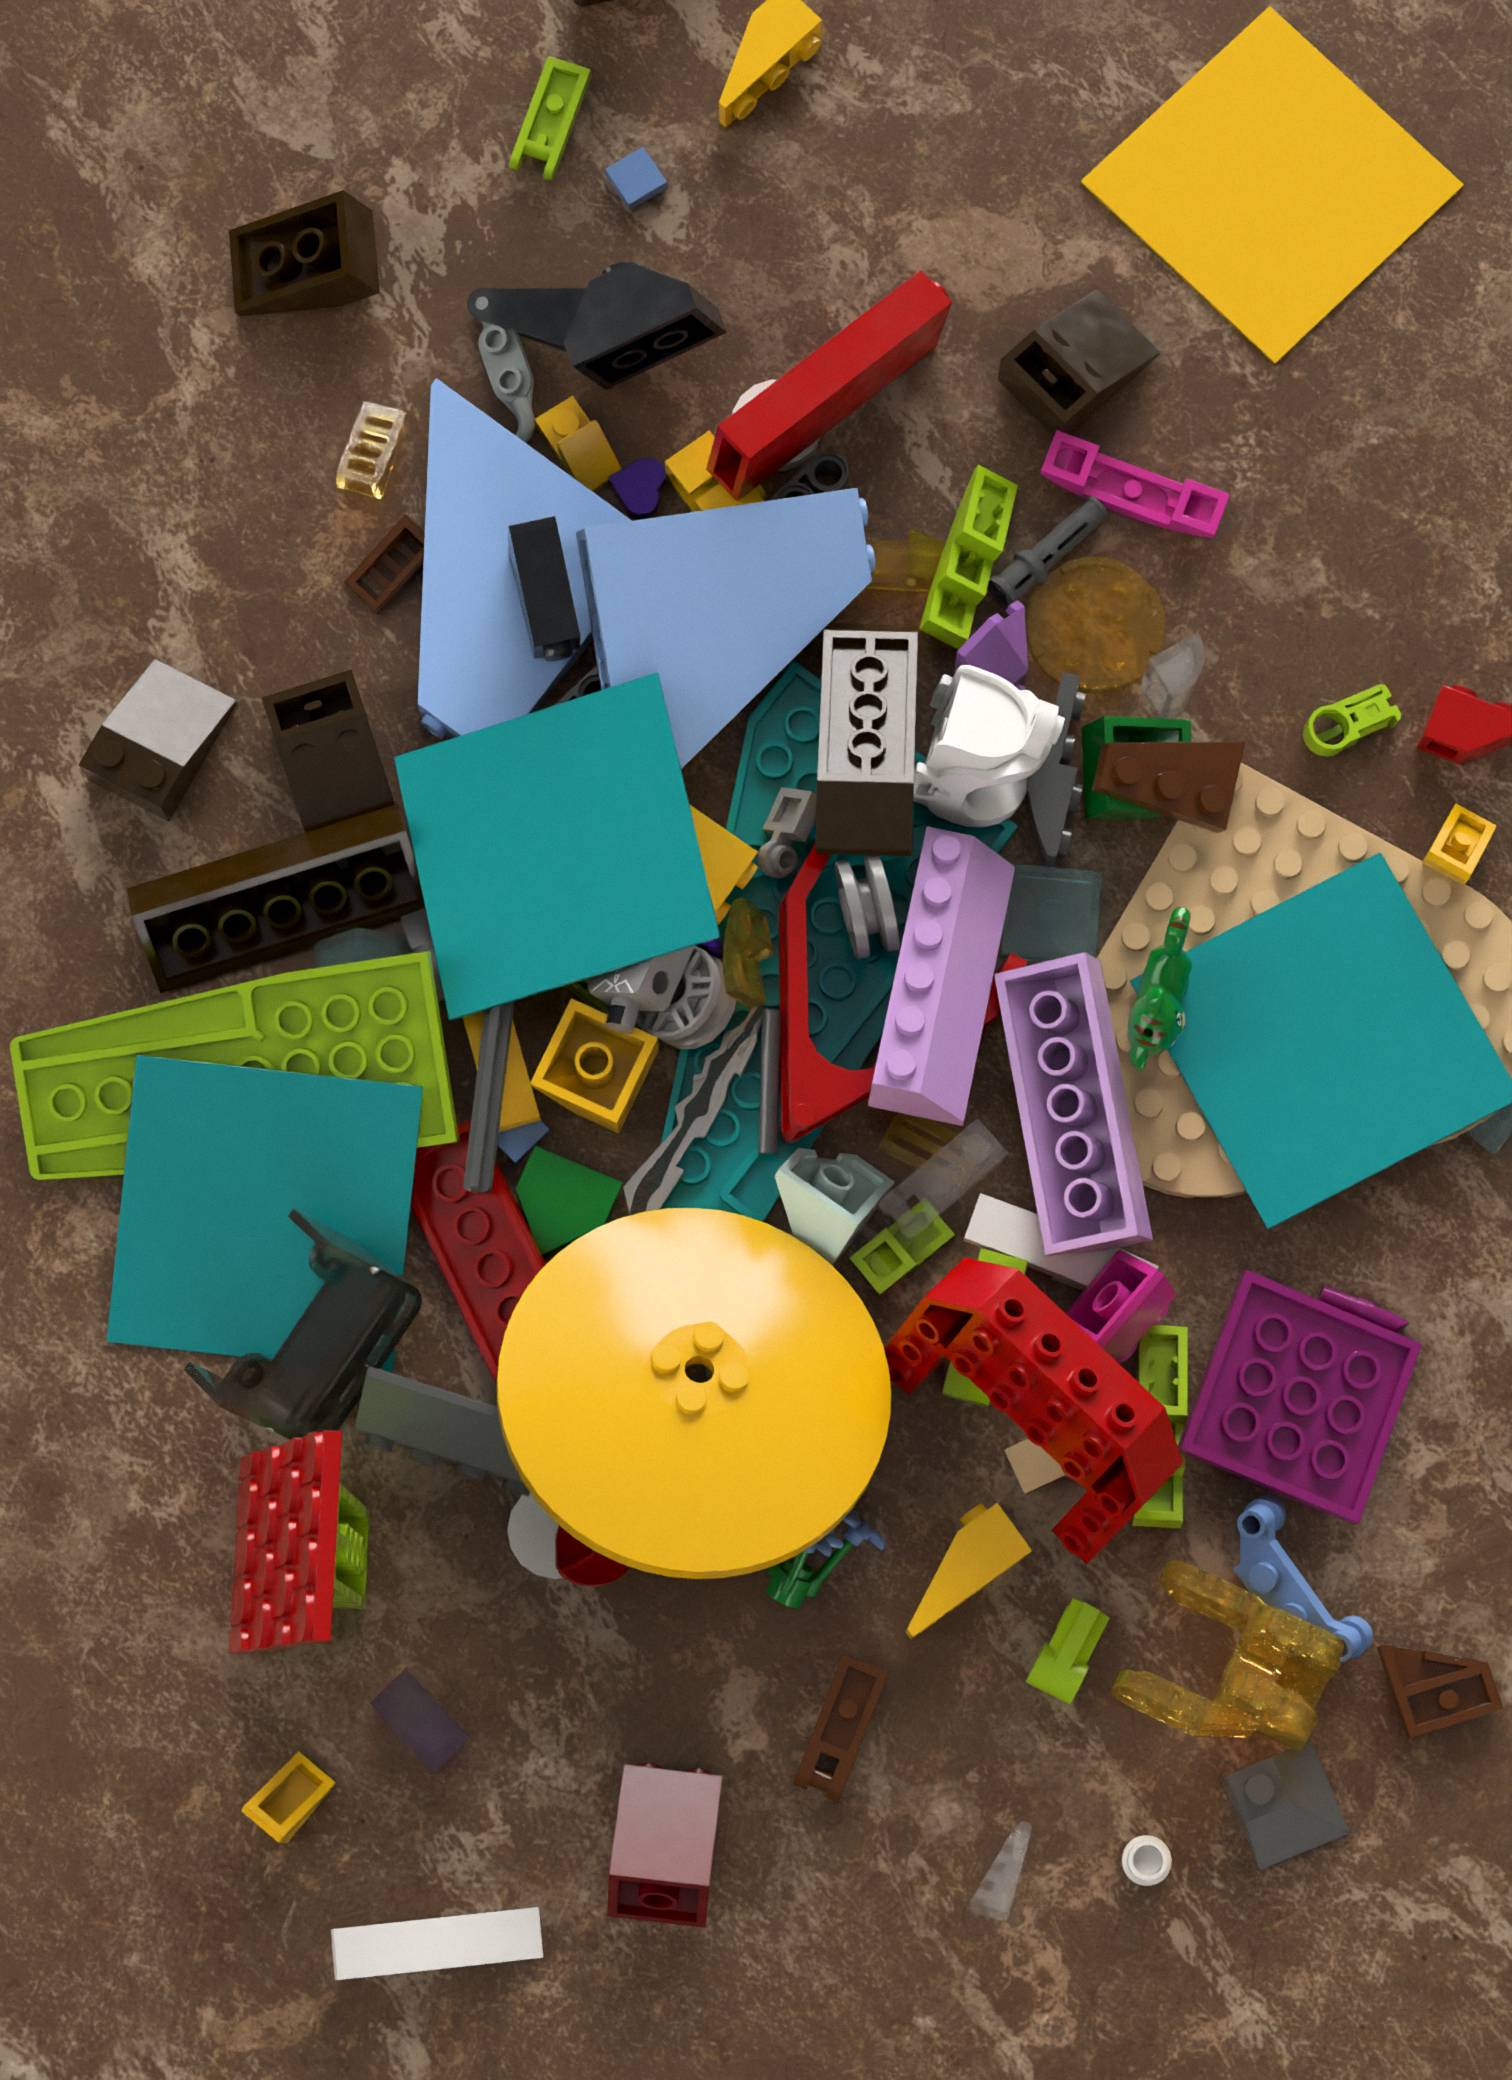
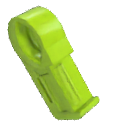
(1355, 717)

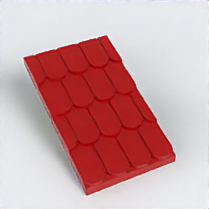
(295, 1545)

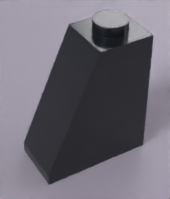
(543, 588)

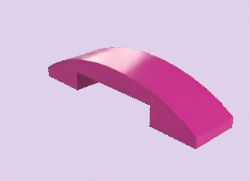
(1132, 490)

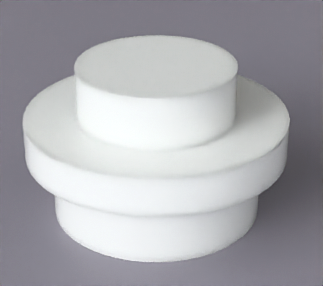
(1146, 1860)

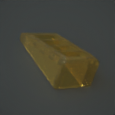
(364, 482)

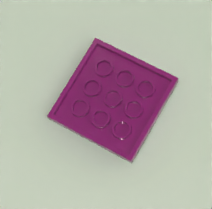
(1299, 1397)

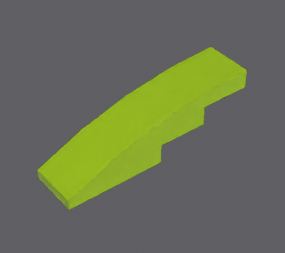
(968, 557)
(1164, 1374)

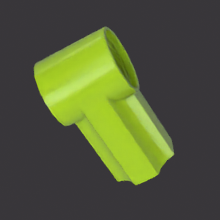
(1064, 1660)

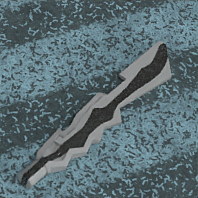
(695, 1115)

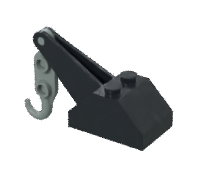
(609, 329)

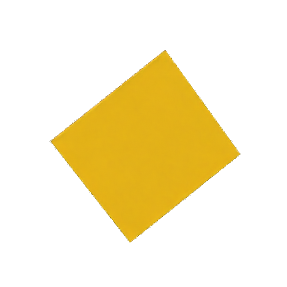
(1272, 184)

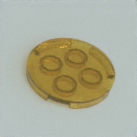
(1095, 624)

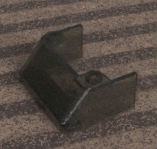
(327, 1355)

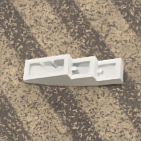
(1018, 1234)
(436, 1943)

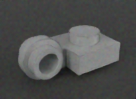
(788, 821)

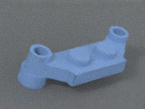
(1279, 1584)

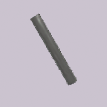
(769, 1082)

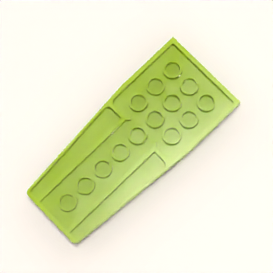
(333, 1021)

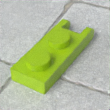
(551, 115)

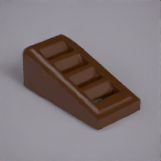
(392, 540)

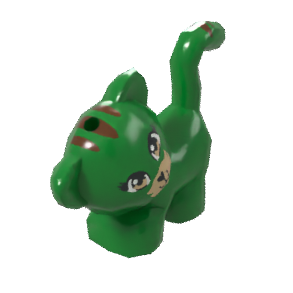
(1157, 1012)

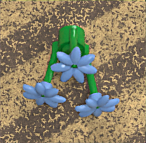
(793, 1578)

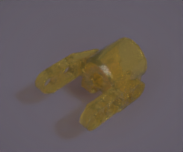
(1268, 1678)

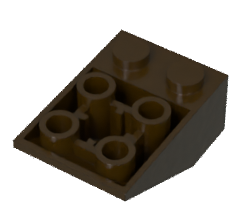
(1075, 363)
(328, 751)

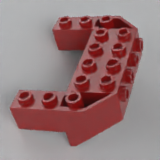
(1051, 1385)

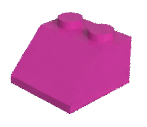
(1122, 1304)

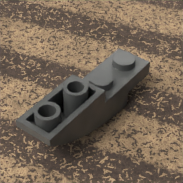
(1053, 787)

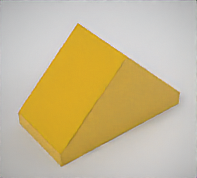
(289, 1798)

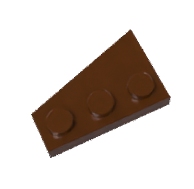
(1173, 778)

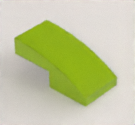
(892, 1257)

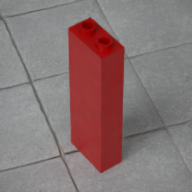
(828, 385)

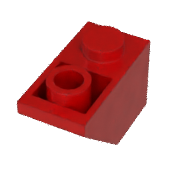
(1465, 726)

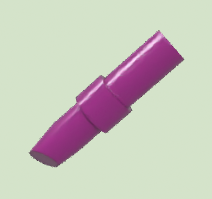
(1362, 1308)

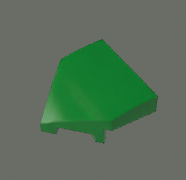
(563, 1199)

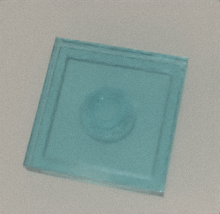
(1051, 913)

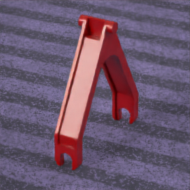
(809, 1084)

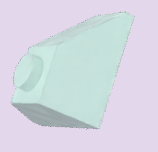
(829, 1198)

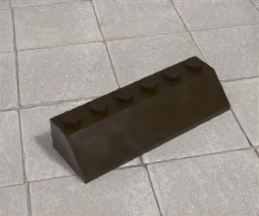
(276, 898)

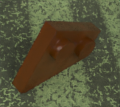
(1437, 1688)

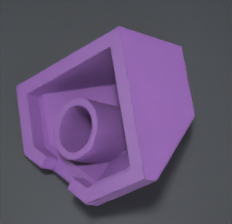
(999, 647)

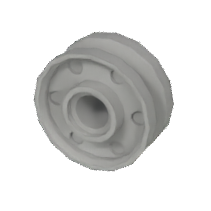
(867, 906)
(698, 1006)

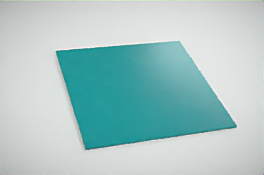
(555, 847)
(1331, 1042)
(210, 1190)

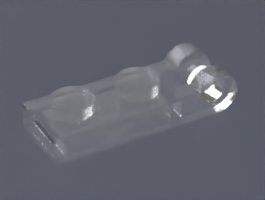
(944, 1178)

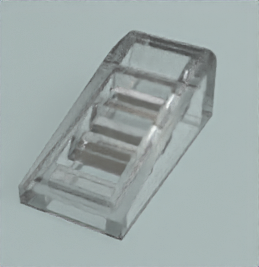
(999, 1885)

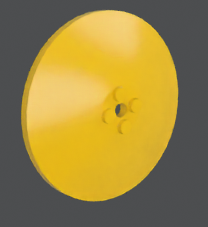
(679, 1468)

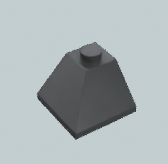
(1284, 1805)

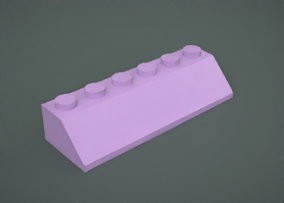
(942, 979)
(1073, 1106)

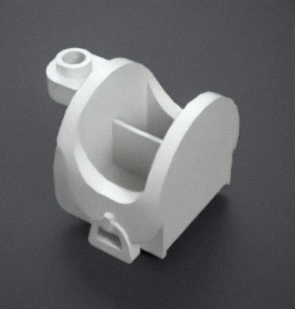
(983, 747)

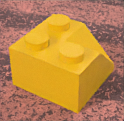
(594, 1067)

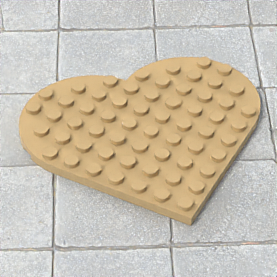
(1265, 856)

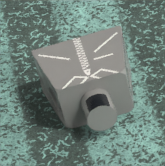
(639, 988)

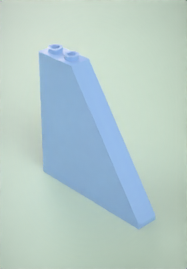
(720, 599)
(473, 629)

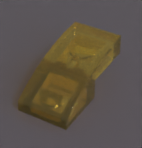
(745, 944)

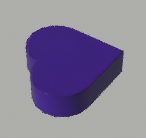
(639, 487)

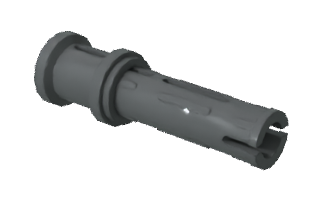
(1032, 565)

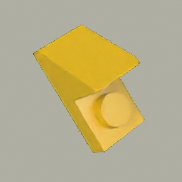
(578, 444)
(1459, 844)

